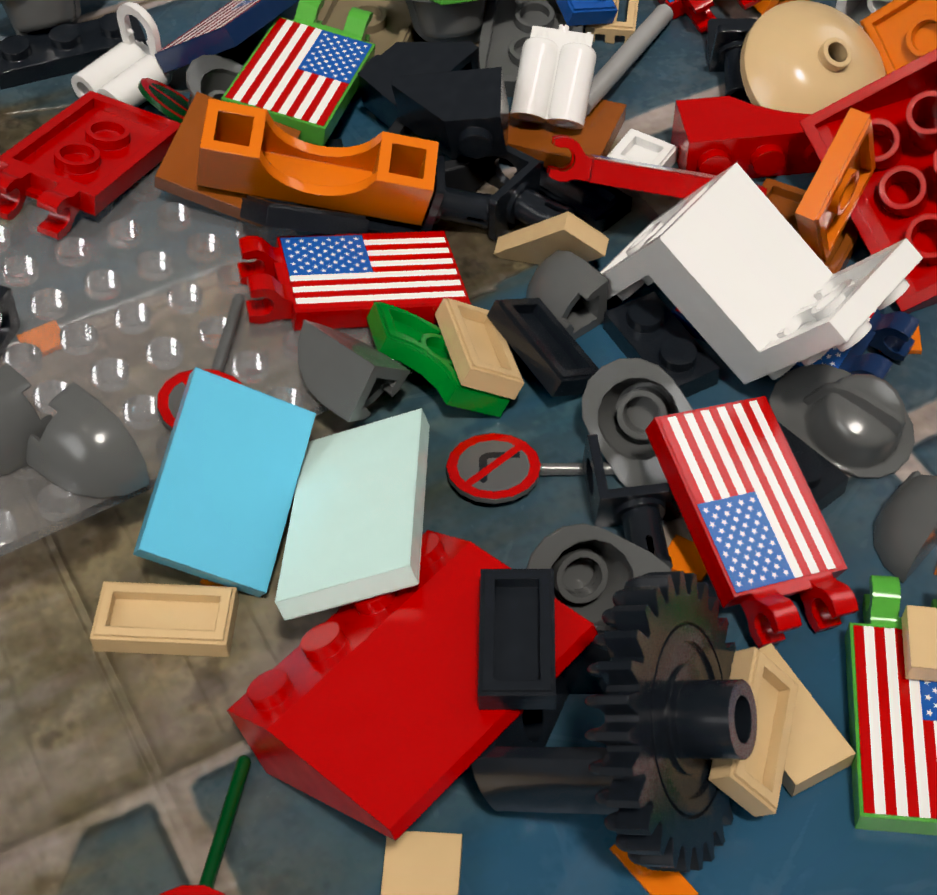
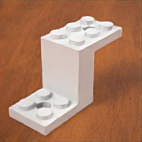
(754, 280)

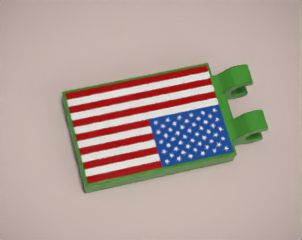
(305, 70)
(889, 721)

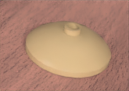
(806, 58)

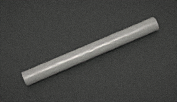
(628, 54)

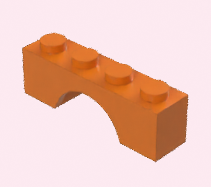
(253, 156)

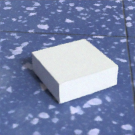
(645, 149)

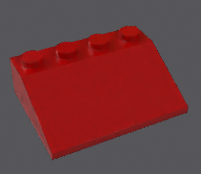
(903, 187)
(385, 694)

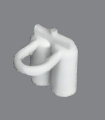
(124, 65)
(554, 77)

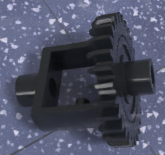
(665, 721)

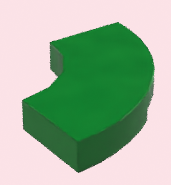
(423, 349)

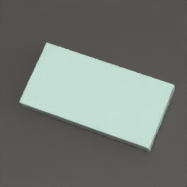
(356, 516)

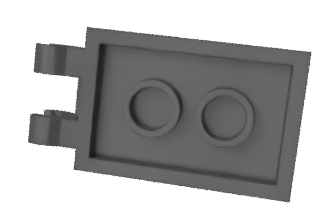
(506, 29)

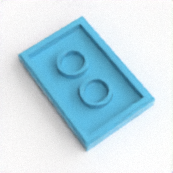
(225, 483)

